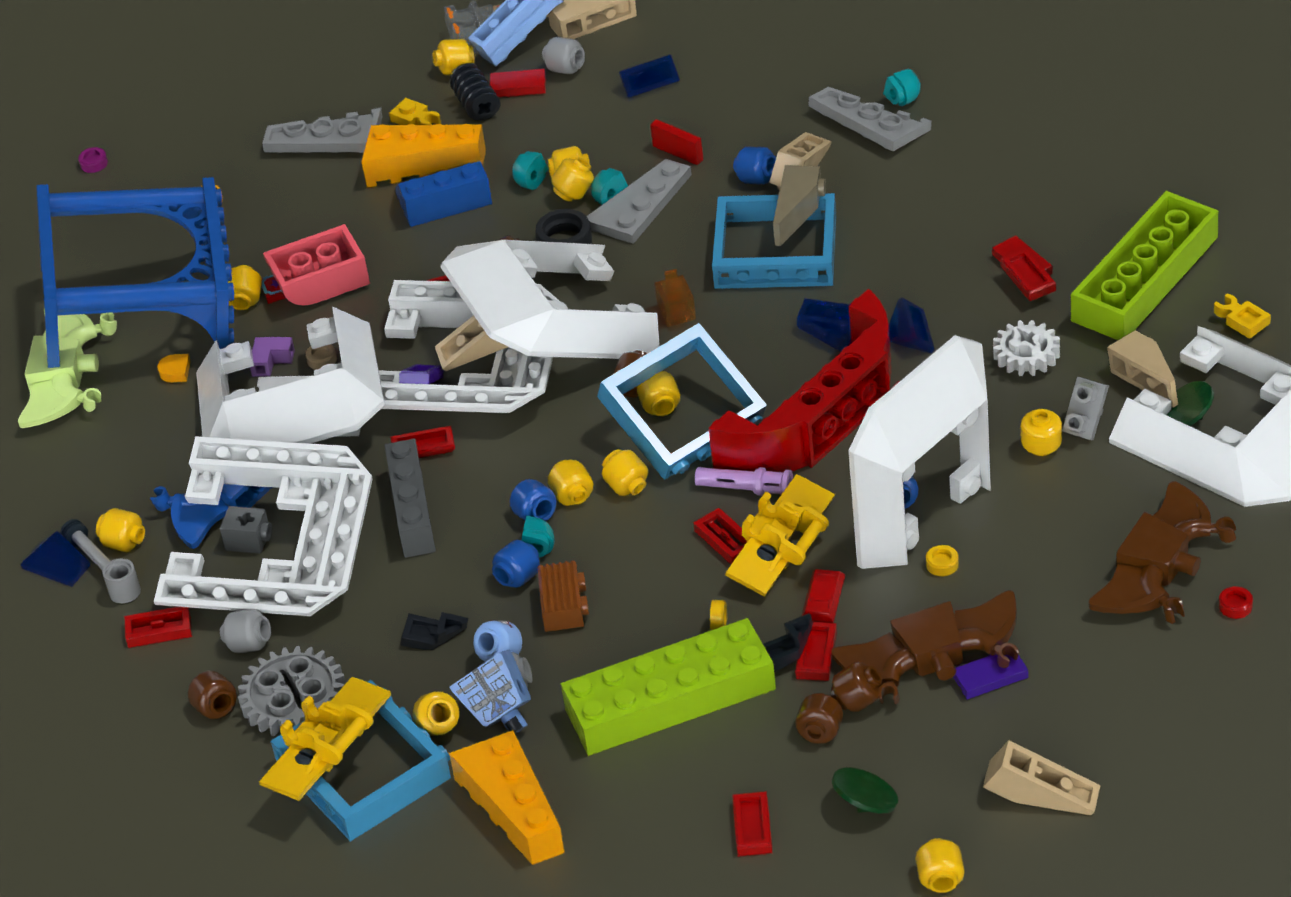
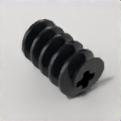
(474, 92)

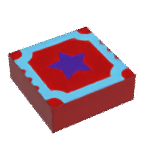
(271, 289)

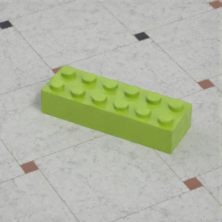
(1144, 266)
(668, 686)

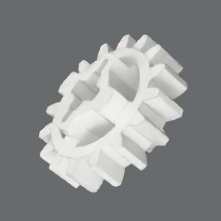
(1024, 346)

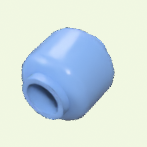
(496, 637)

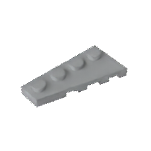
(869, 119)
(322, 135)
(638, 204)

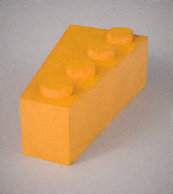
(419, 150)
(508, 790)

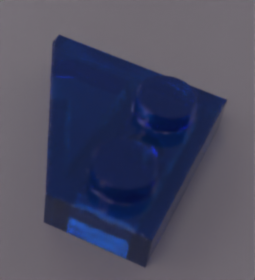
(826, 322)

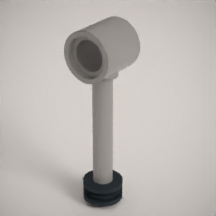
(118, 574)

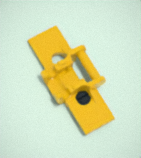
(769, 534)
(323, 737)

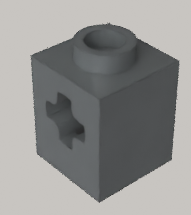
(245, 529)

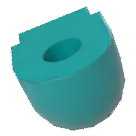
(902, 87)
(529, 170)
(607, 185)
(539, 534)

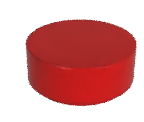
(1235, 602)

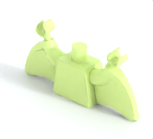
(56, 390)

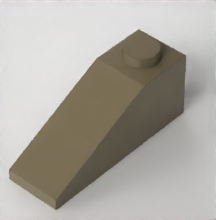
(797, 199)

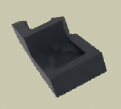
(431, 633)
(789, 647)

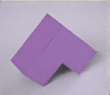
(271, 351)

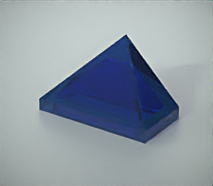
(649, 76)
(910, 327)
(56, 560)

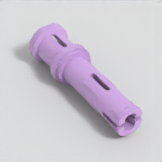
(758, 481)

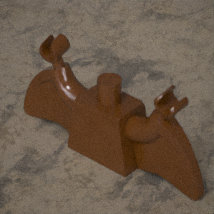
(1157, 552)
(935, 641)

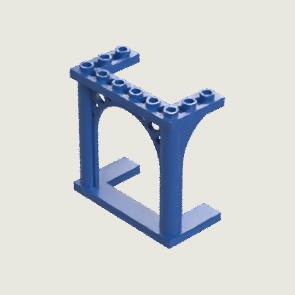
(198, 299)

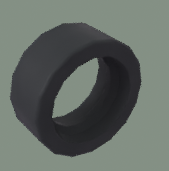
(563, 221)

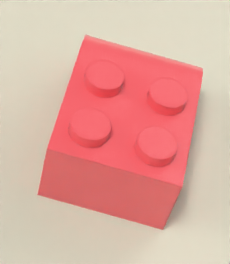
(318, 266)

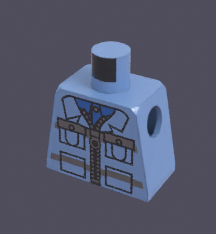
(495, 692)

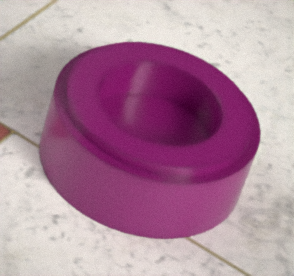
(93, 160)

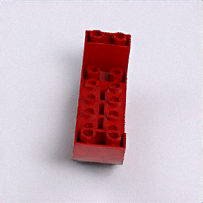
(821, 410)

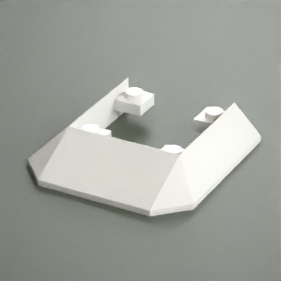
(437, 304)
(511, 308)
(302, 411)
(898, 429)
(1233, 465)
(310, 478)

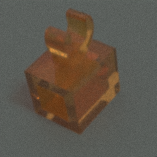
(675, 299)

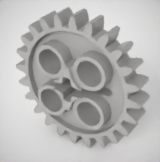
(270, 701)

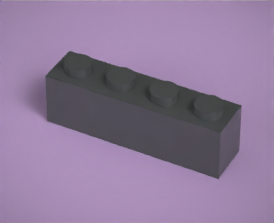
(409, 498)

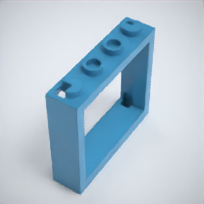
(771, 271)
(693, 339)
(394, 795)

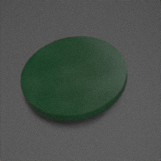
(1193, 402)
(864, 790)

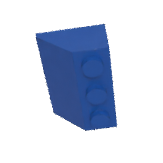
(444, 193)

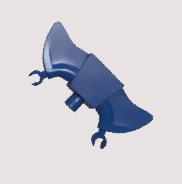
(195, 520)

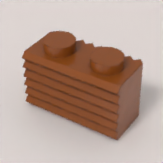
(561, 596)

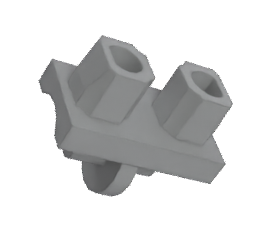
(1085, 408)

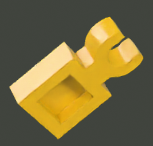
(413, 113)
(1243, 318)

